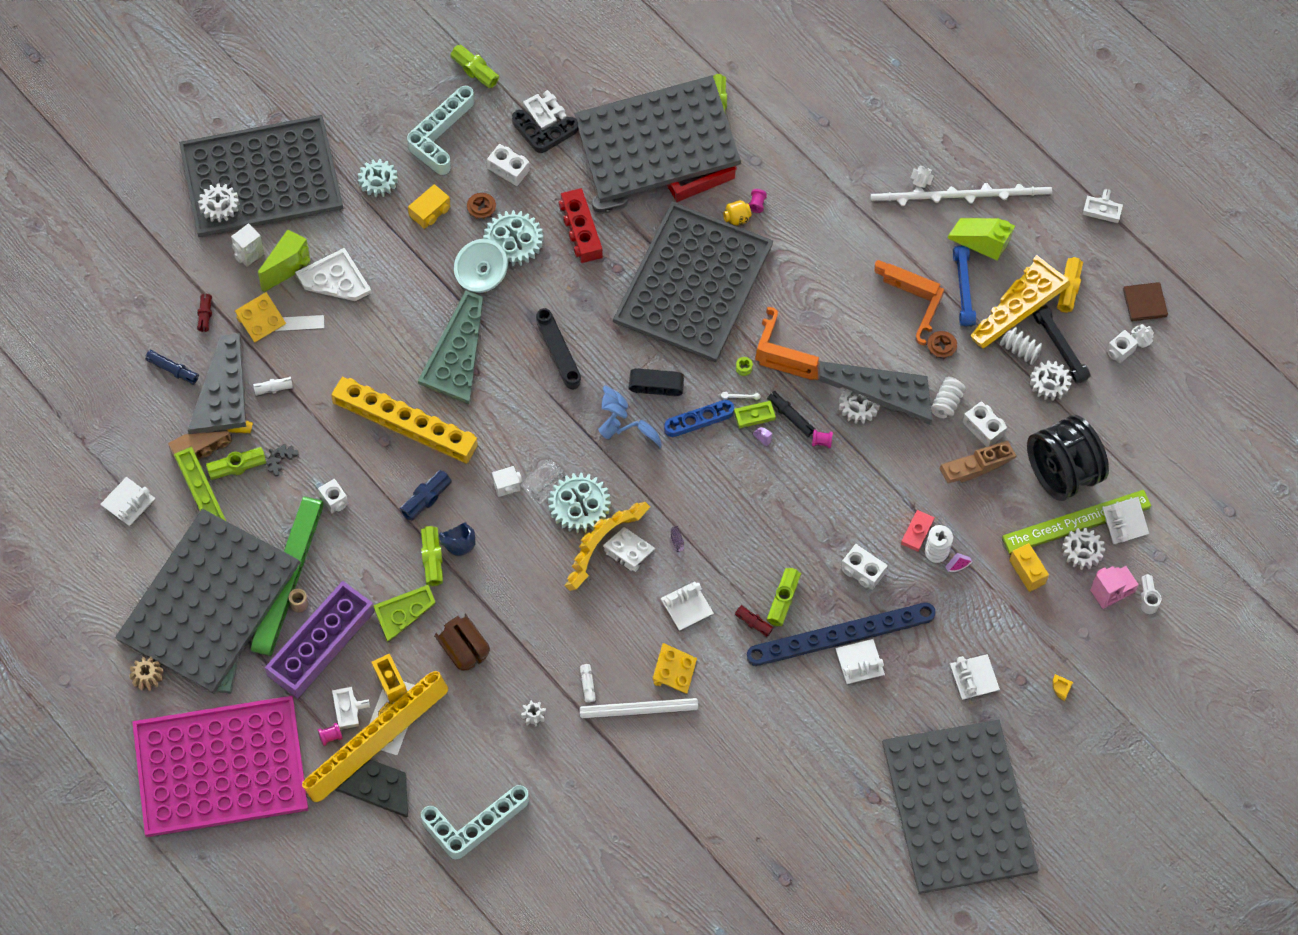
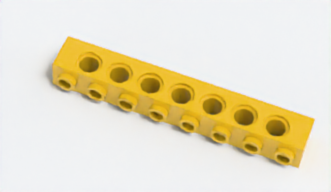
(393, 420)

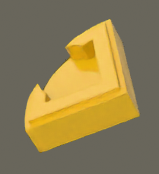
(1061, 686)

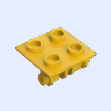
(260, 317)
(674, 668)

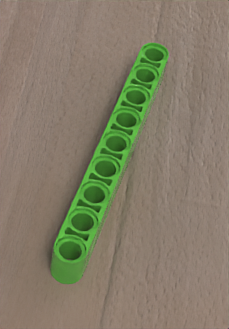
(298, 547)

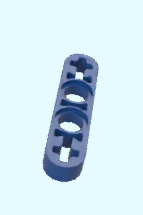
(697, 415)

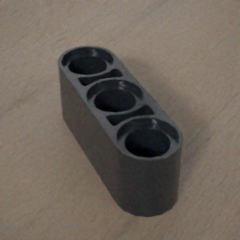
(656, 382)

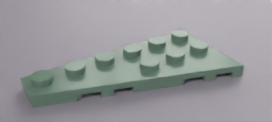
(453, 359)

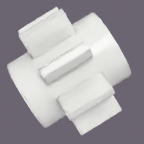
(922, 176)
(1143, 335)
(533, 707)

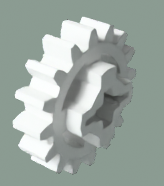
(218, 202)
(1050, 380)
(857, 407)
(1083, 548)

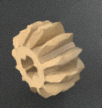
(153, 670)

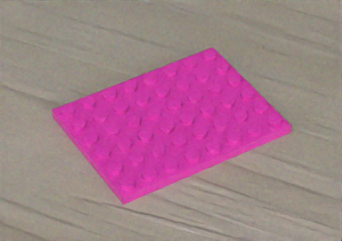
(219, 766)

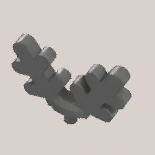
(273, 460)

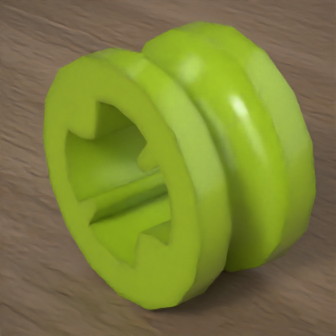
(745, 371)

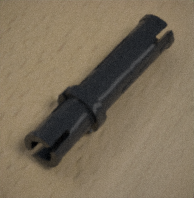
(784, 407)

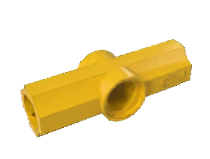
(1067, 296)

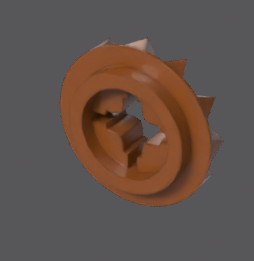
(478, 199)
(947, 339)

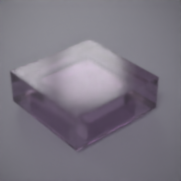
(677, 539)

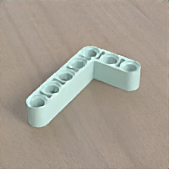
(438, 127)
(475, 825)

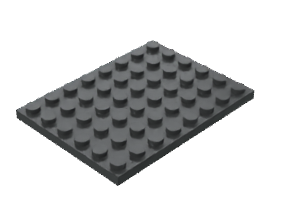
(657, 138)
(274, 168)
(693, 281)
(208, 600)
(959, 806)

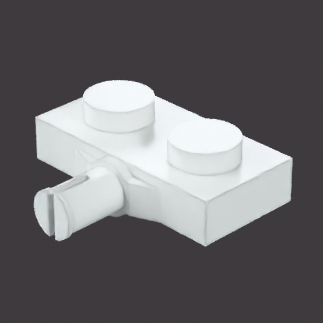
(1103, 208)
(347, 707)

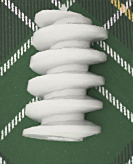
(1022, 345)
(948, 397)
(938, 544)

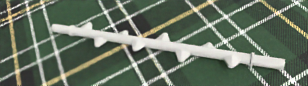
(969, 195)

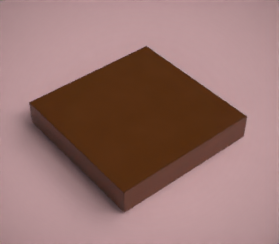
(1145, 301)

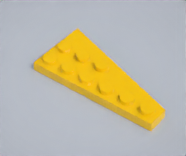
(1023, 298)

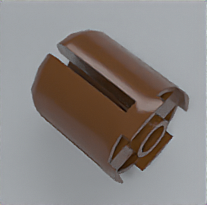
(463, 643)

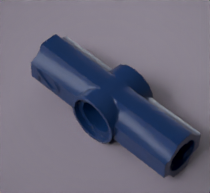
(425, 495)

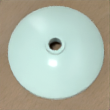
(474, 259)

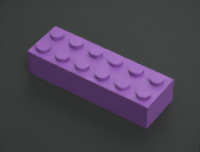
(319, 639)

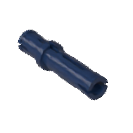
(176, 369)

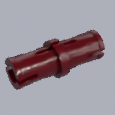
(204, 312)
(754, 621)

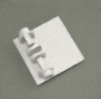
(128, 501)
(1125, 520)
(628, 548)
(687, 605)
(860, 661)
(974, 676)

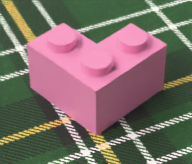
(1113, 585)

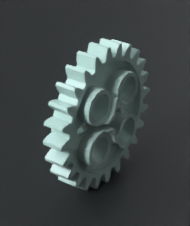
(528, 231)
(563, 509)

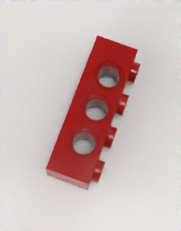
(576, 200)

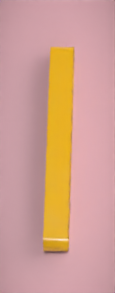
(375, 736)

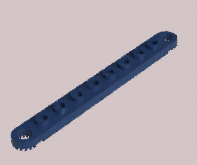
(841, 634)

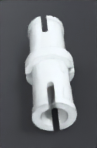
(273, 386)

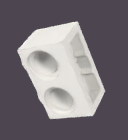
(505, 167)
(247, 245)
(981, 427)
(867, 563)

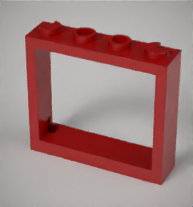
(702, 184)

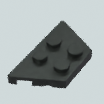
(378, 786)

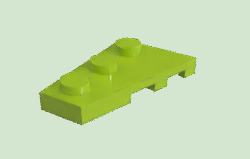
(403, 610)

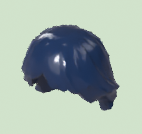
(459, 539)

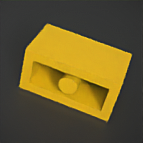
(429, 206)
(1029, 567)
(389, 678)

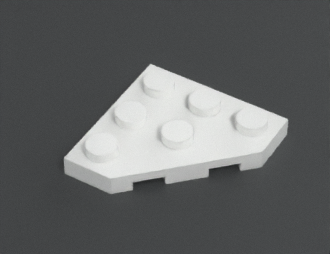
(335, 277)

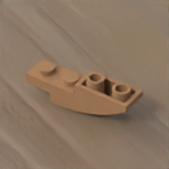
(979, 463)

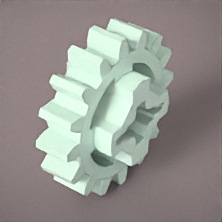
(377, 178)

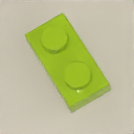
(754, 414)

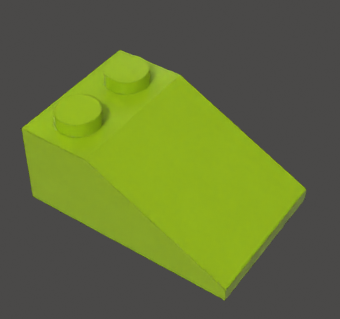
(983, 235)
(285, 259)

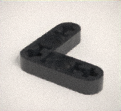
(540, 136)

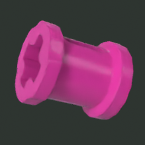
(757, 200)
(822, 438)
(330, 734)

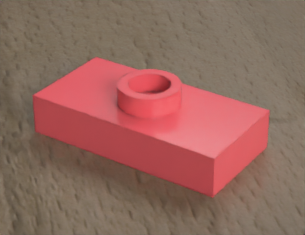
(917, 530)

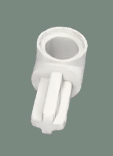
(1149, 593)

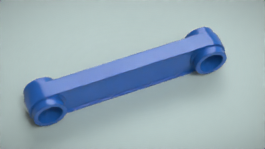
(966, 316)

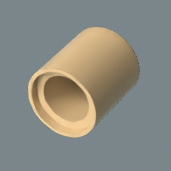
(298, 607)

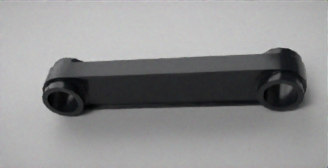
(558, 348)
(1079, 372)

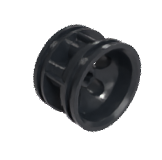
(1067, 457)

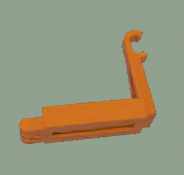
(916, 285)
(783, 358)

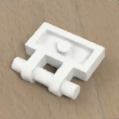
(540, 112)

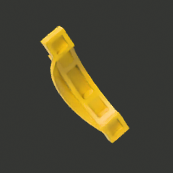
(591, 540)

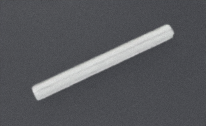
(638, 708)

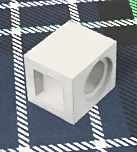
(1123, 340)
(506, 481)
(333, 489)

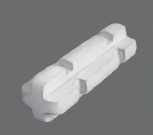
(587, 682)

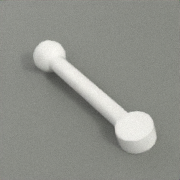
(725, 396)

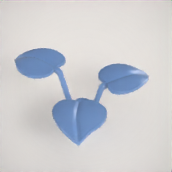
(616, 403)

